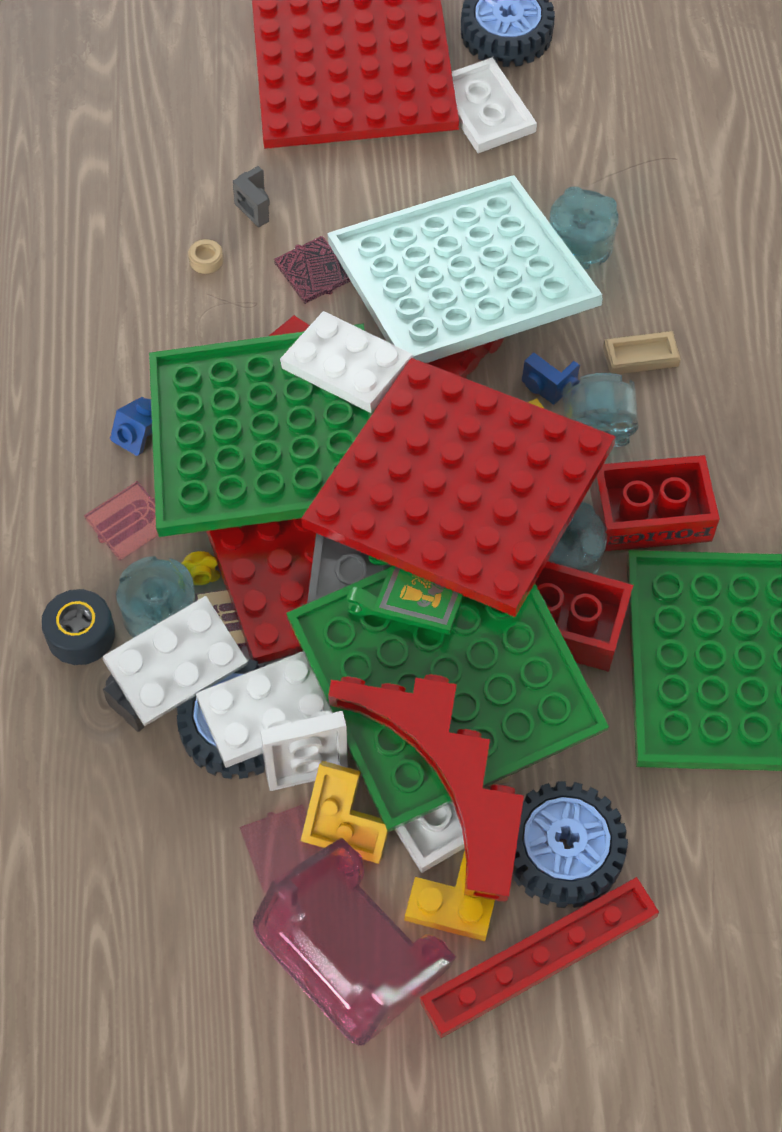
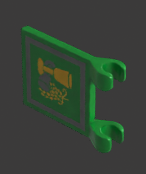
(408, 600)

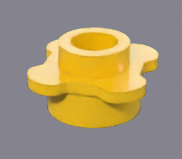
(201, 567)

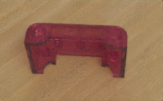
(344, 944)

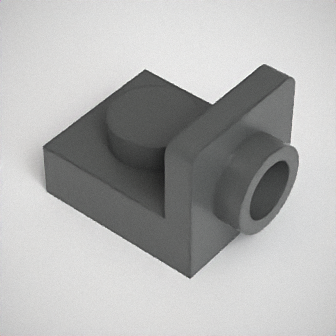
(251, 197)

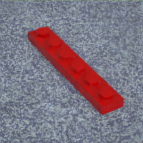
(538, 957)

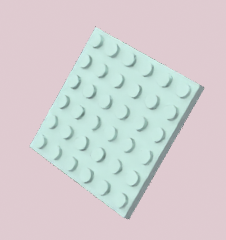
(463, 270)

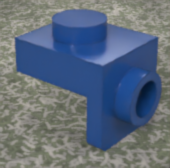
(546, 380)
(133, 425)

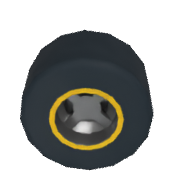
(68, 616)

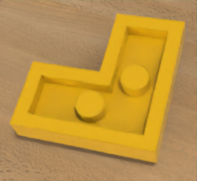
(332, 815)
(448, 908)

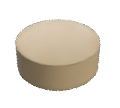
(205, 256)

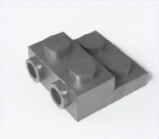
(337, 567)

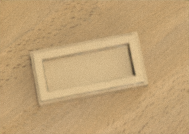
(641, 353)

